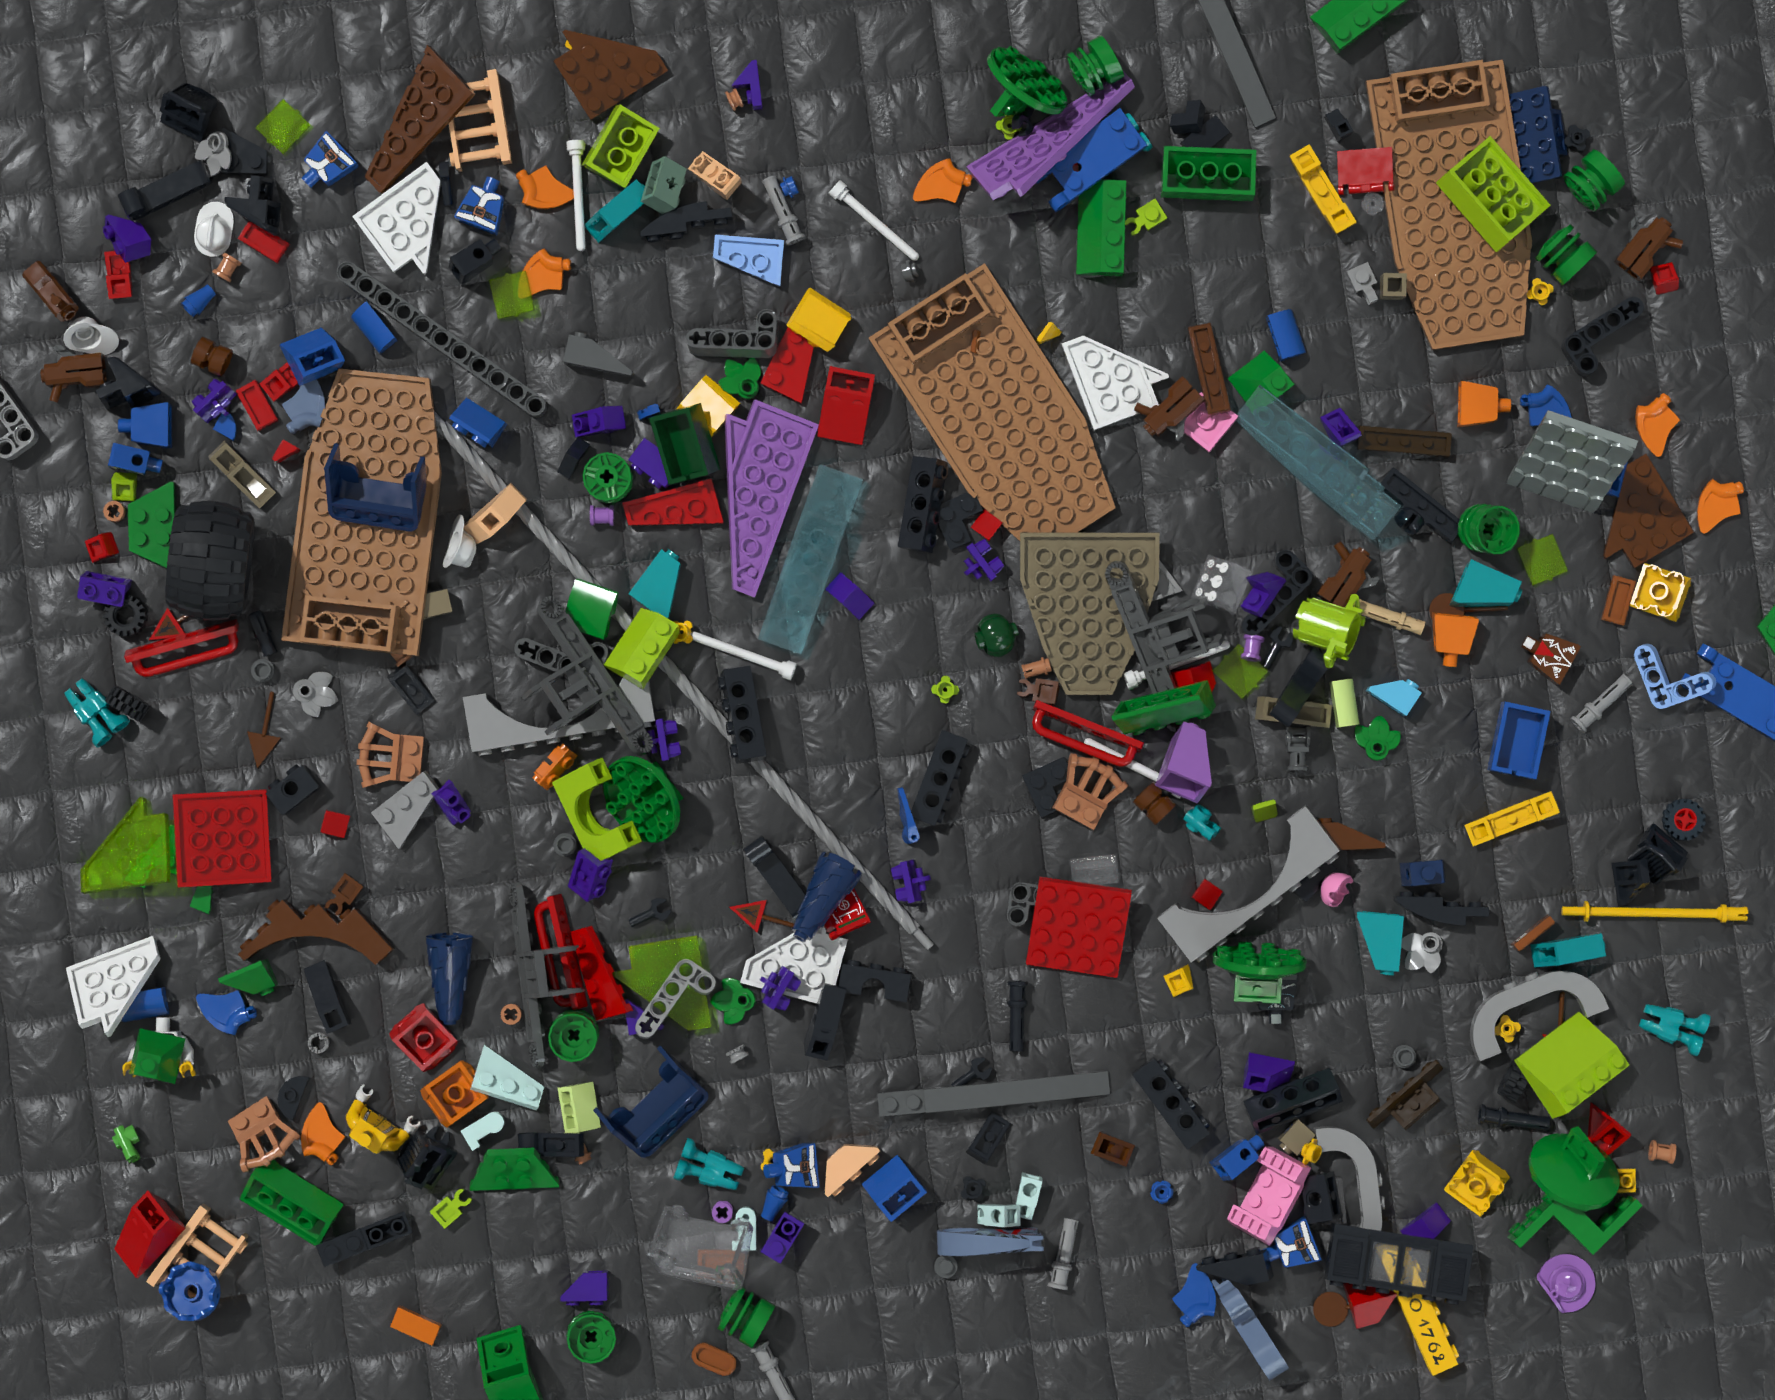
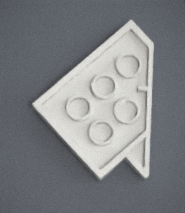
(404, 219)
(1110, 381)
(810, 961)
(110, 982)

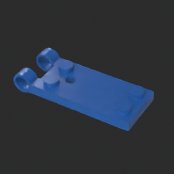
(1099, 154)
(1748, 700)

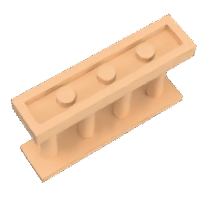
(497, 128)
(189, 1238)

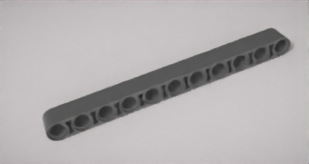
(434, 331)

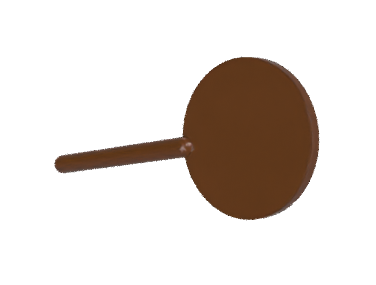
(1441, 603)
(1330, 1309)

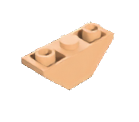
(715, 175)
(495, 514)
(846, 1165)

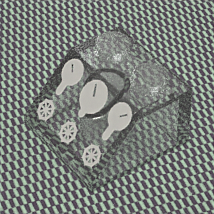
(1222, 583)

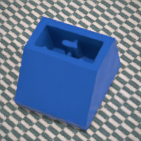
(312, 355)
(477, 421)
(894, 1188)

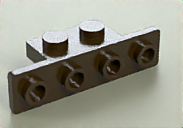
(1411, 1101)

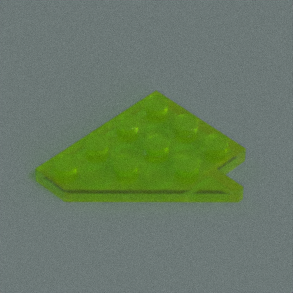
(131, 854)
(652, 966)

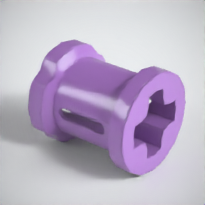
(602, 515)
(1252, 648)
(722, 1219)

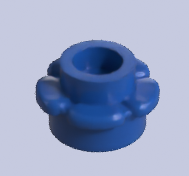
(789, 186)
(1155, 1193)

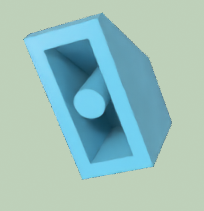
(1397, 695)

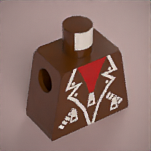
(1551, 656)

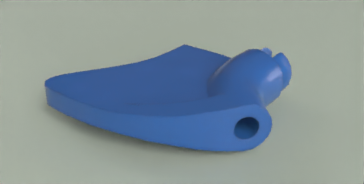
(1543, 401)
(910, 832)
(226, 1011)
(1196, 1297)

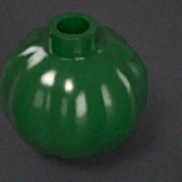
(996, 635)

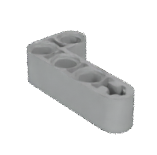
(16, 428)
(668, 1000)

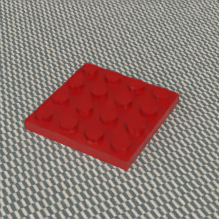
(221, 838)
(1078, 927)

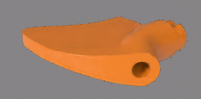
(941, 182)
(543, 190)
(546, 271)
(1655, 423)
(1717, 503)
(320, 1136)

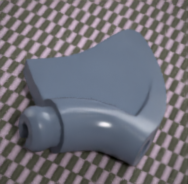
(305, 407)

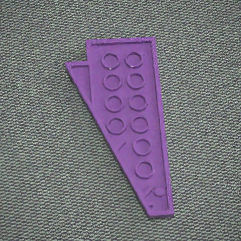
(1028, 158)
(762, 474)

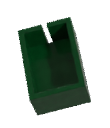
(684, 443)

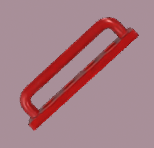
(227, 628)
(1045, 709)
(569, 961)

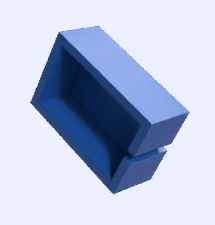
(1518, 740)

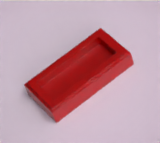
(263, 242)
(257, 405)

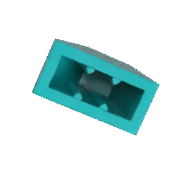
(616, 211)
(658, 583)
(1485, 587)
(1383, 939)
(1568, 950)

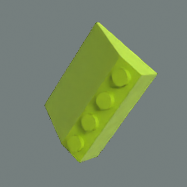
(1493, 194)
(1570, 1064)

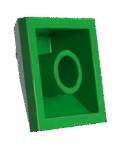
(1263, 372)
(252, 979)
(157, 1056)

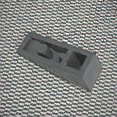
(588, 354)

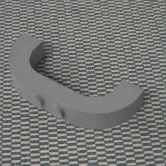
(1514, 994)
(1367, 1178)

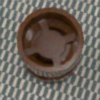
(209, 355)
(1154, 803)

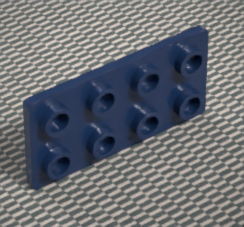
(1538, 134)

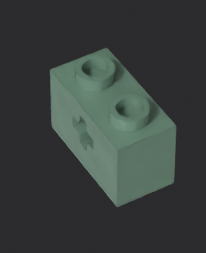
(664, 185)

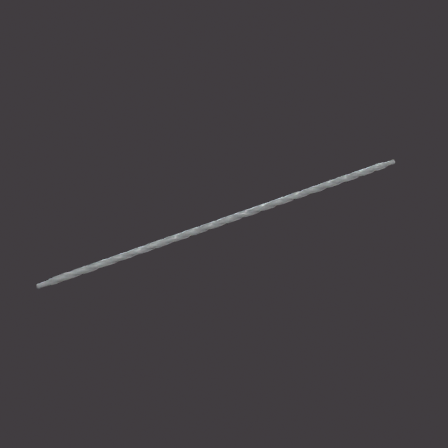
(690, 690)

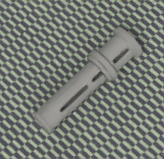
(787, 220)
(1594, 710)
(1062, 1264)
(768, 1364)

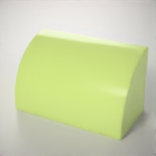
(1344, 703)
(577, 1107)

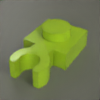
(1148, 216)
(448, 1209)

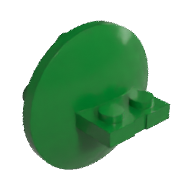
(1024, 84)
(643, 795)
(1259, 975)
(1574, 1171)

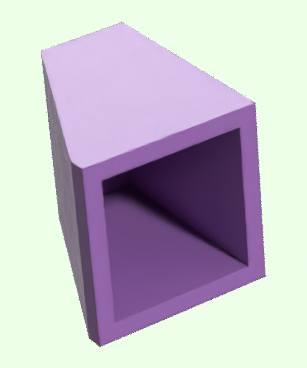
(1186, 764)

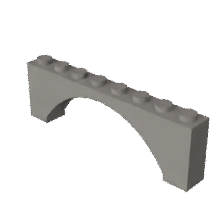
(493, 729)
(1199, 931)

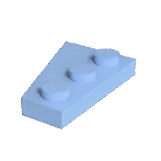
(752, 255)

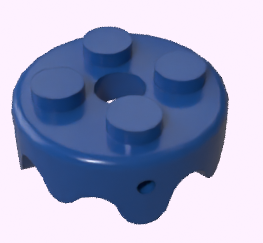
(176, 1286)

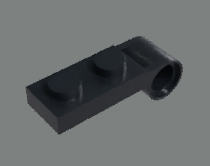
(553, 1144)

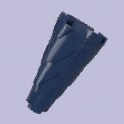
(826, 890)
(449, 963)

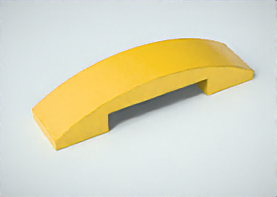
(1321, 190)
(1512, 818)

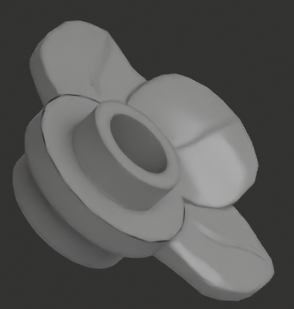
(216, 153)
(319, 693)
(1419, 954)

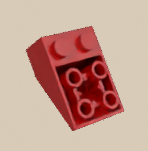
(846, 405)
(147, 1233)

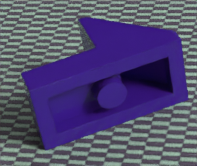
(750, 79)
(1263, 592)

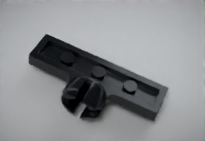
(1419, 507)

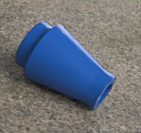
(198, 300)
(774, 1201)

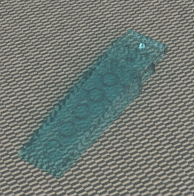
(1318, 462)
(810, 559)

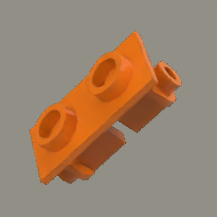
(562, 760)

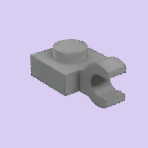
(1362, 280)

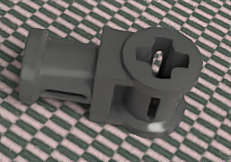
(1298, 746)

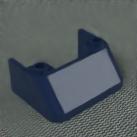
(372, 500)
(660, 1111)

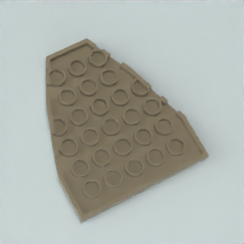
(1075, 603)

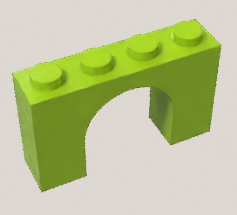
(574, 794)

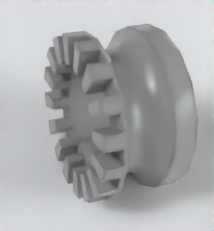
(321, 1036)
(737, 1054)

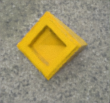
(1048, 333)
(1179, 980)

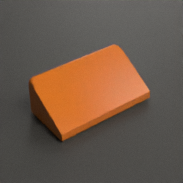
(415, 1325)

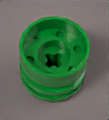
(1098, 64)
(1597, 176)
(1565, 254)
(618, 487)
(1488, 528)
(573, 1048)
(746, 1317)
(590, 1350)

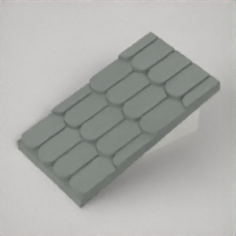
(1571, 461)

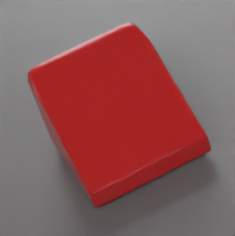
(1664, 278)
(284, 451)
(986, 525)
(101, 547)
(335, 824)
(1207, 894)

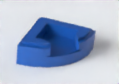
(651, 411)
(226, 426)

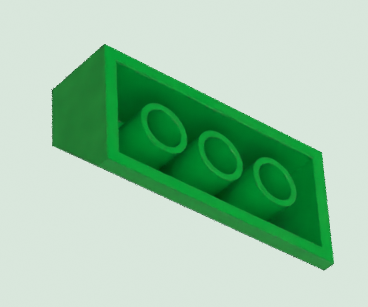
(1347, 20)
(1208, 173)
(1101, 229)
(1164, 708)
(291, 1202)

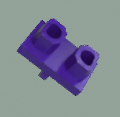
(215, 402)
(977, 551)
(665, 728)
(451, 803)
(913, 881)
(775, 987)

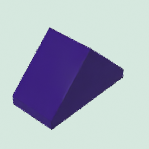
(1340, 427)
(850, 596)
(633, 1016)
(1428, 1223)

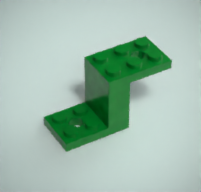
(1575, 1222)
(507, 1373)

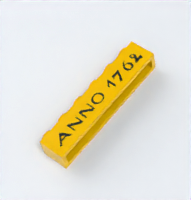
(1429, 1332)

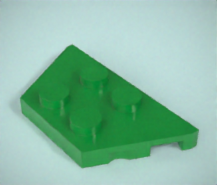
(151, 524)
(513, 1170)

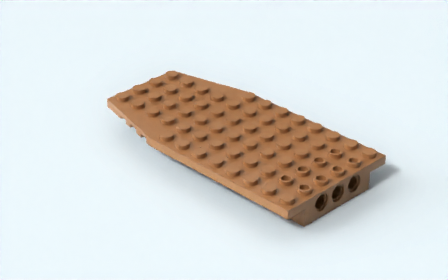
(1453, 275)
(996, 412)
(354, 579)

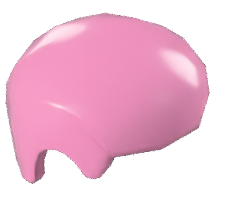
(1334, 888)

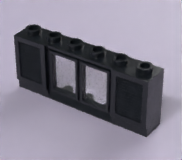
(1398, 1263)

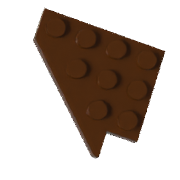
(606, 70)
(1644, 515)

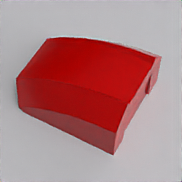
(423, 1038)

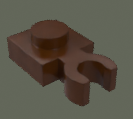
(1043, 690)
(346, 891)

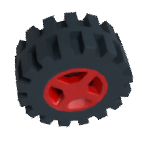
(1691, 821)

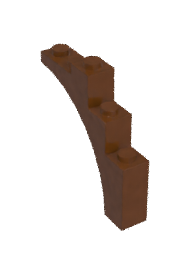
(287, 923)

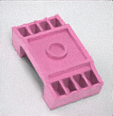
(1270, 1195)

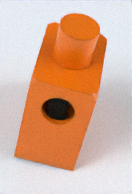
(1479, 404)
(1453, 635)

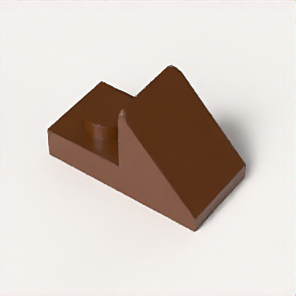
(1112, 1149)

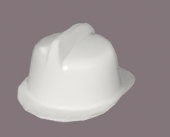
(213, 229)
(90, 337)
(460, 546)

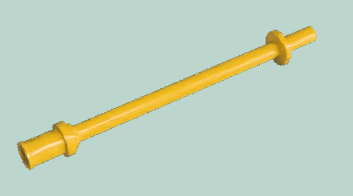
(1722, 913)

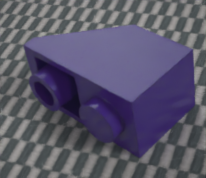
(127, 237)
(598, 421)
(648, 460)
(1266, 1072)
(782, 1237)
(590, 1287)

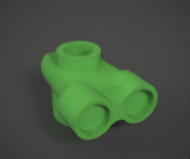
(125, 1139)

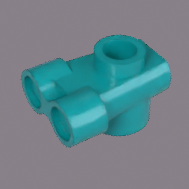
(1198, 820)

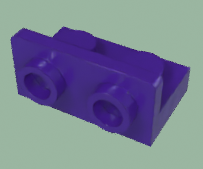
(103, 588)
(589, 875)

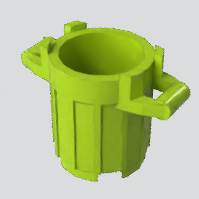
(1330, 627)

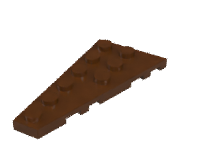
(422, 114)

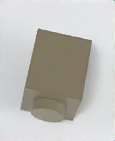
(1393, 286)
(1295, 1137)

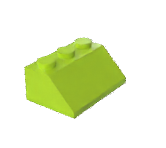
(620, 146)
(642, 647)

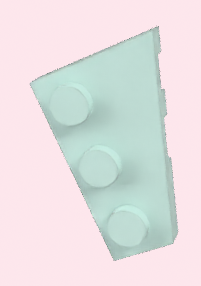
(505, 1081)

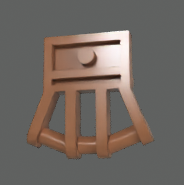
(405, 760)
(1081, 805)
(254, 1123)

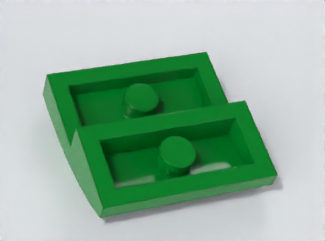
(592, 607)

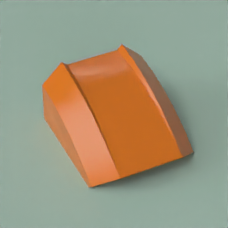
(451, 1095)

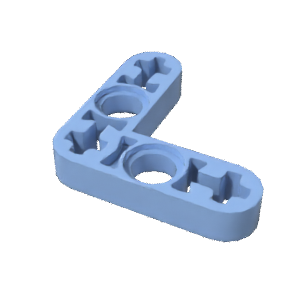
(1670, 690)

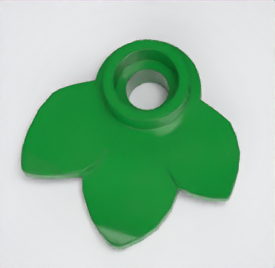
(740, 375)
(1377, 734)
(730, 1002)

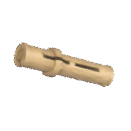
(1396, 619)

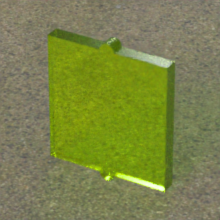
(283, 126)
(511, 295)
(1542, 559)
(1239, 673)

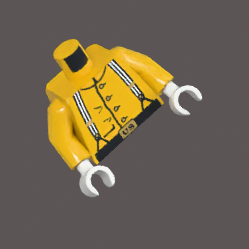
(373, 1129)

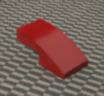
(118, 276)
(279, 382)

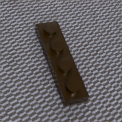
(1404, 441)

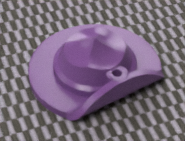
(1567, 1282)

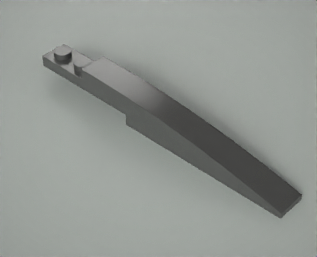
(1236, 60)
(993, 1093)

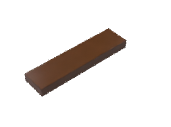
(1209, 369)

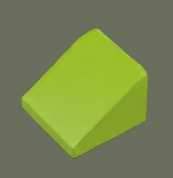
(124, 486)
(1264, 810)

